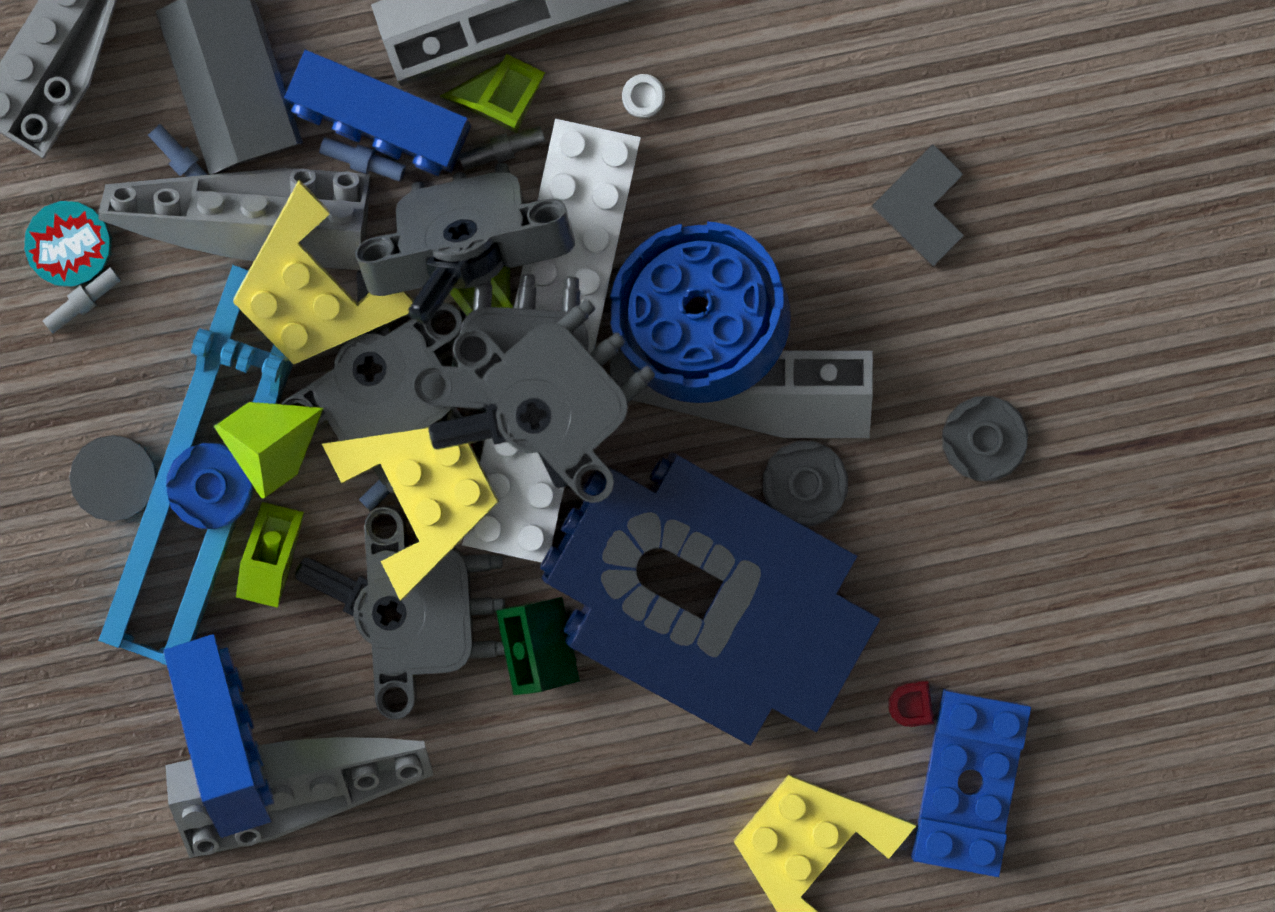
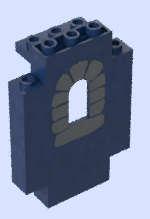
(772, 629)

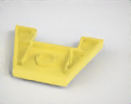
(297, 299)
(438, 490)
(801, 834)

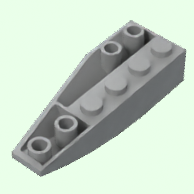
(443, 34)
(50, 69)
(238, 209)
(798, 398)
(307, 783)

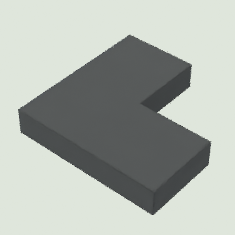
(911, 208)

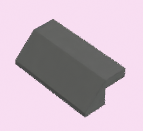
(229, 80)

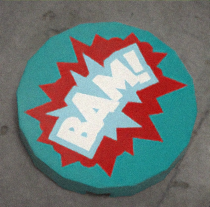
(67, 244)

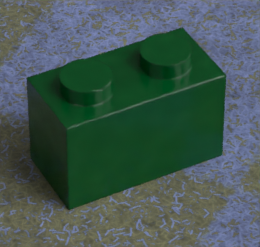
(536, 646)

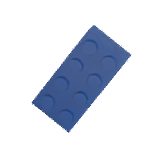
(378, 112)
(219, 735)

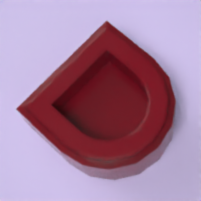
(911, 704)

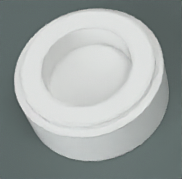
(643, 96)

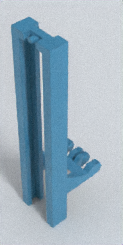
(212, 349)

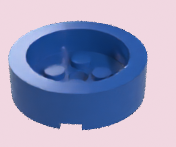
(710, 352)

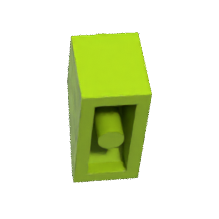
(269, 555)

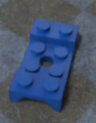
(962, 827)

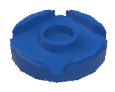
(208, 486)

